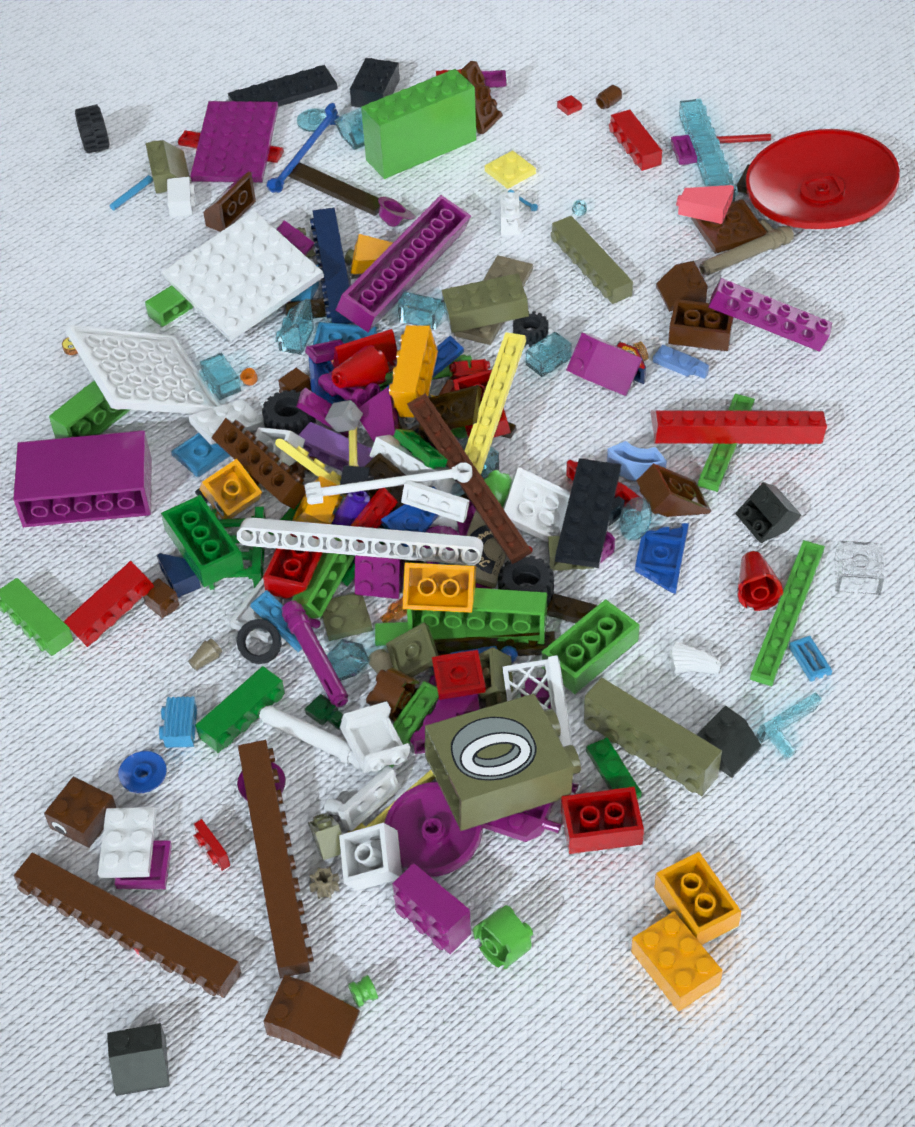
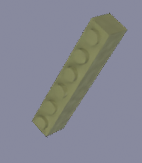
(592, 259)

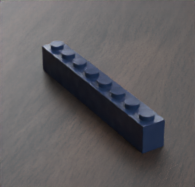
(331, 260)

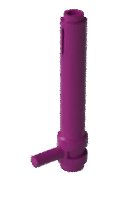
(301, 627)

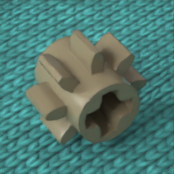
(324, 882)

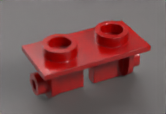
(461, 369)

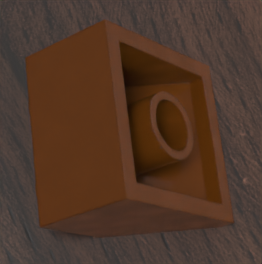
(682, 283)

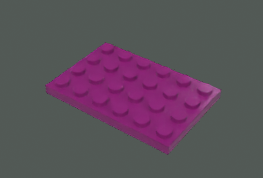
(234, 141)

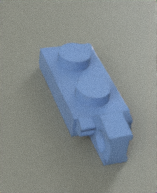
(680, 362)

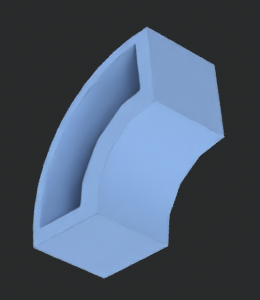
(634, 460)

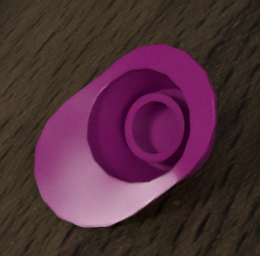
(393, 212)

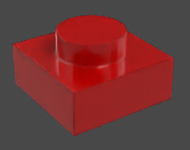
(569, 105)

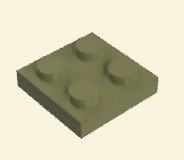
(346, 617)
(413, 650)

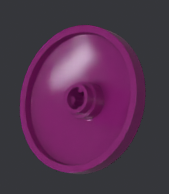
(430, 832)

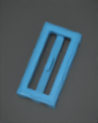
(826, 669)

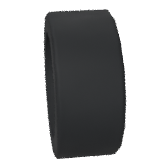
(256, 624)

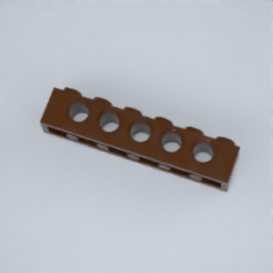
(260, 463)

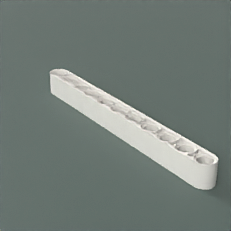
(370, 537)

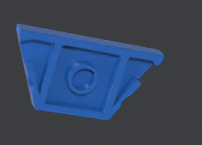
(662, 555)

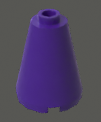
(350, 508)

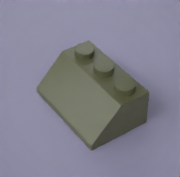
(165, 163)

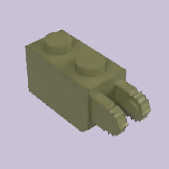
(492, 666)

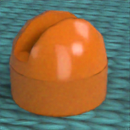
(249, 377)

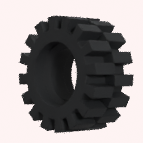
(534, 321)

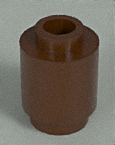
(609, 97)

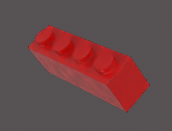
(635, 140)
(109, 603)

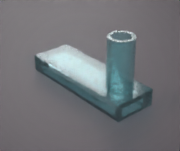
(772, 728)

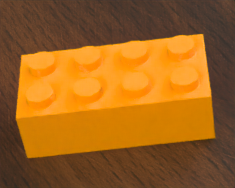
(414, 367)

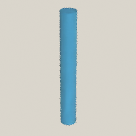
(131, 192)

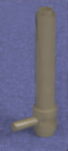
(772, 240)

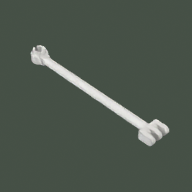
(315, 493)

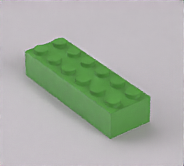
(494, 614)

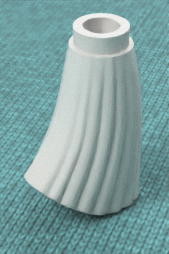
(689, 659)

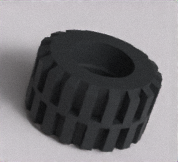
(92, 128)
(282, 414)
(527, 571)

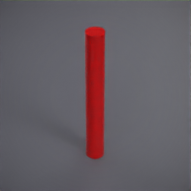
(744, 138)

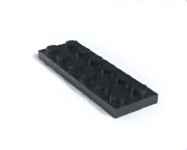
(288, 88)
(588, 513)

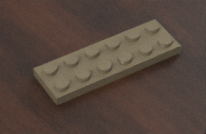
(501, 267)

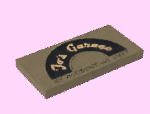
(492, 554)

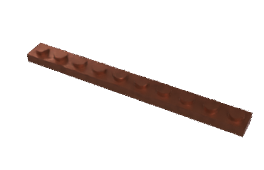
(476, 488)

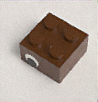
(79, 811)

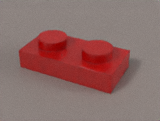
(215, 851)

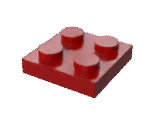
(458, 674)

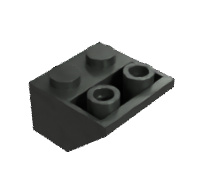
(767, 513)

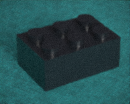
(374, 81)

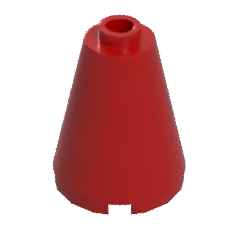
(361, 369)
(758, 583)

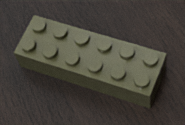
(652, 737)

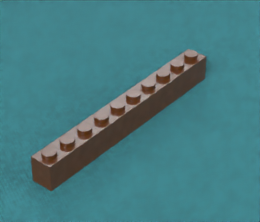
(273, 859)
(128, 925)

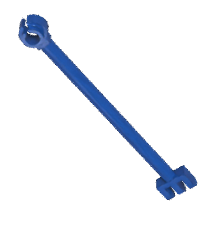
(275, 184)

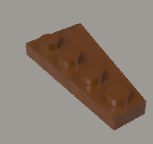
(485, 106)

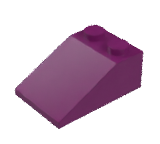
(604, 363)

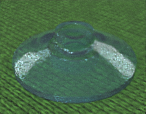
(311, 119)
(635, 519)

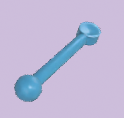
(533, 207)

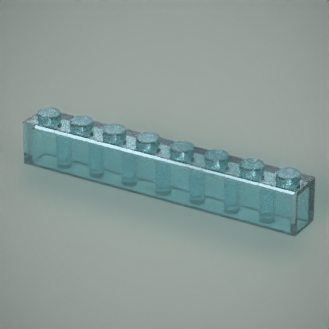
(710, 157)

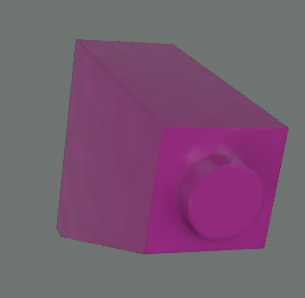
(379, 415)

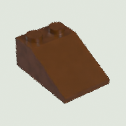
(671, 493)
(310, 1017)

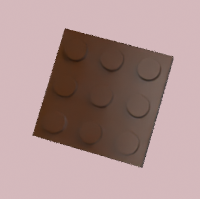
(737, 228)

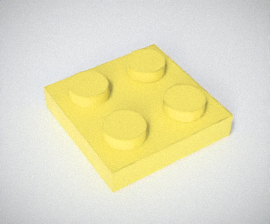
(510, 169)

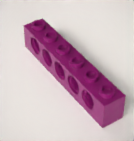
(770, 314)

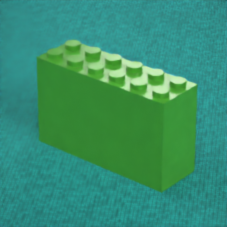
(419, 123)

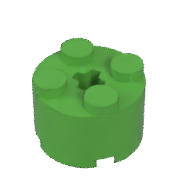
(503, 937)

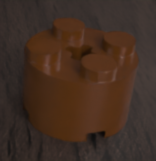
(394, 688)

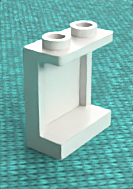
(373, 738)

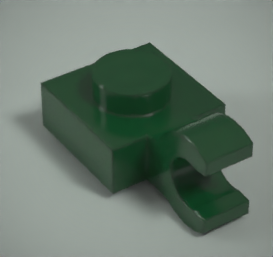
(323, 711)

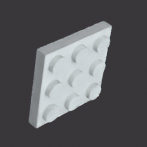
(536, 505)

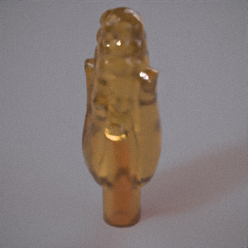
(395, 611)

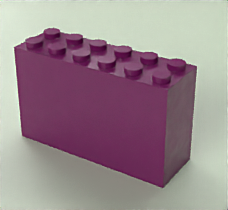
(83, 479)

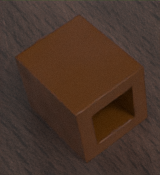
(294, 380)
(161, 599)

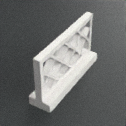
(555, 689)

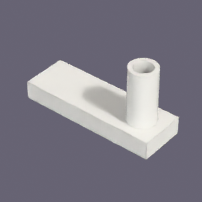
(434, 500)
(364, 801)

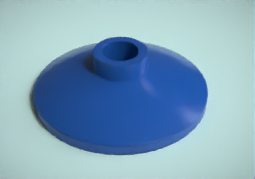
(142, 764)

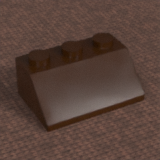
(231, 204)

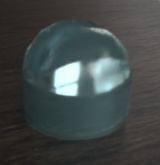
(582, 210)

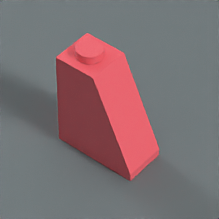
(706, 202)

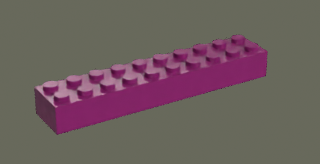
(403, 263)

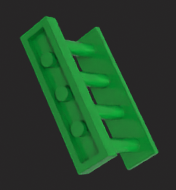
(254, 555)

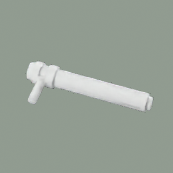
(309, 733)

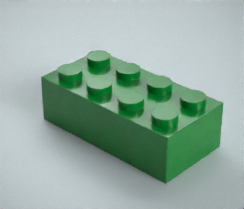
(202, 540)

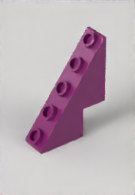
(444, 710)

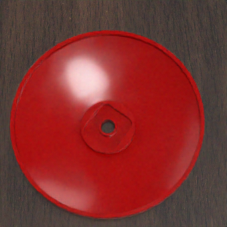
(849, 167)

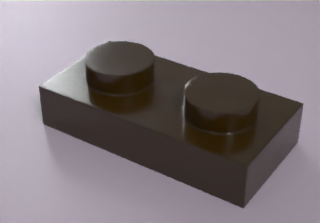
(568, 608)

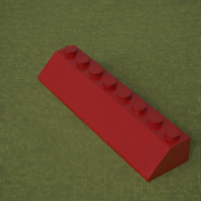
(738, 426)

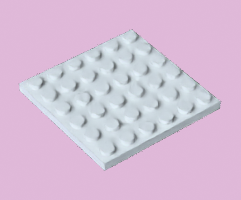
(242, 275)
(142, 370)

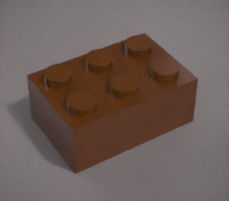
(699, 326)

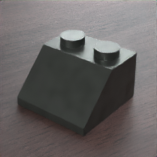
(732, 736)
(138, 1059)

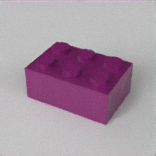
(431, 909)

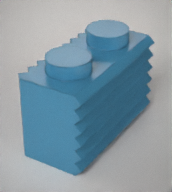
(179, 722)

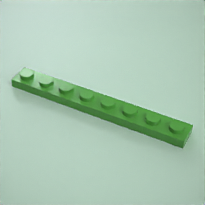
(787, 613)

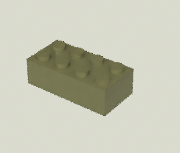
(485, 303)

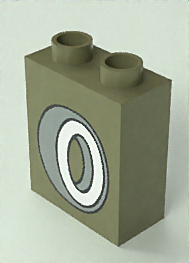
(500, 760)

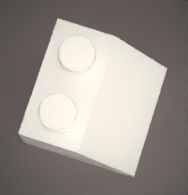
(269, 437)

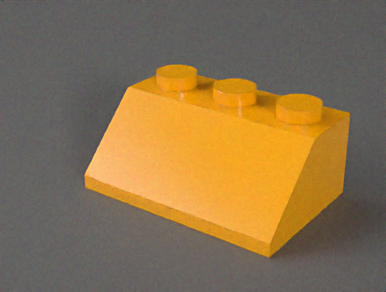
(439, 587)

